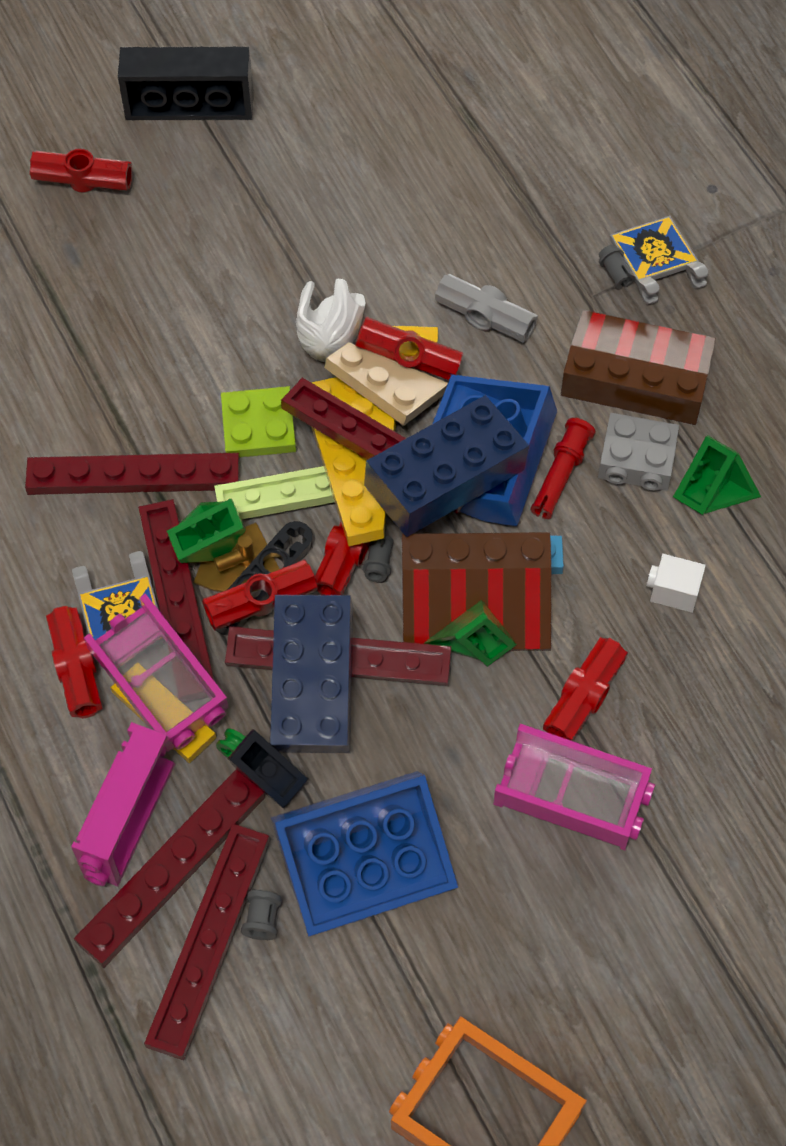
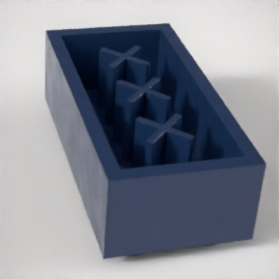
(445, 465)
(312, 674)

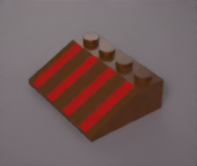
(638, 367)
(456, 570)

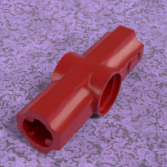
(81, 170)
(386, 341)
(338, 562)
(238, 604)
(73, 662)
(585, 689)

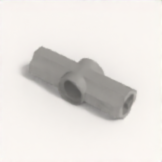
(486, 307)

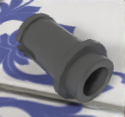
(612, 259)
(377, 565)

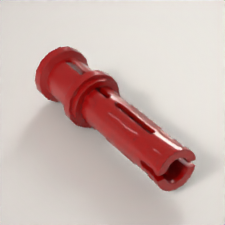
(567, 455)

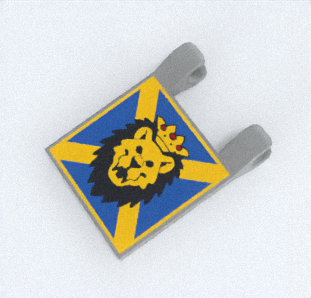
(656, 252)
(106, 602)

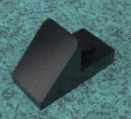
(267, 768)

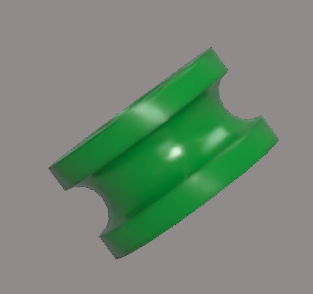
(230, 743)

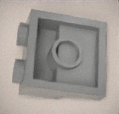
(638, 452)

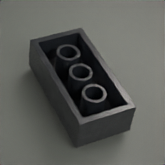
(186, 83)

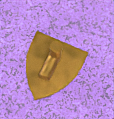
(225, 569)

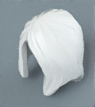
(332, 323)

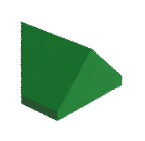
(716, 479)
(207, 532)
(475, 635)

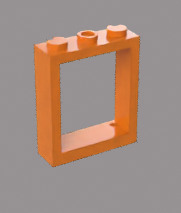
(429, 1070)

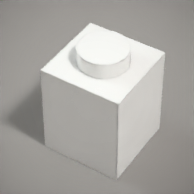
(676, 582)

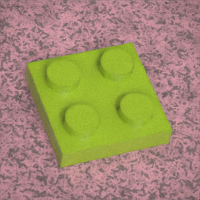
(257, 423)

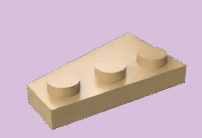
(384, 382)

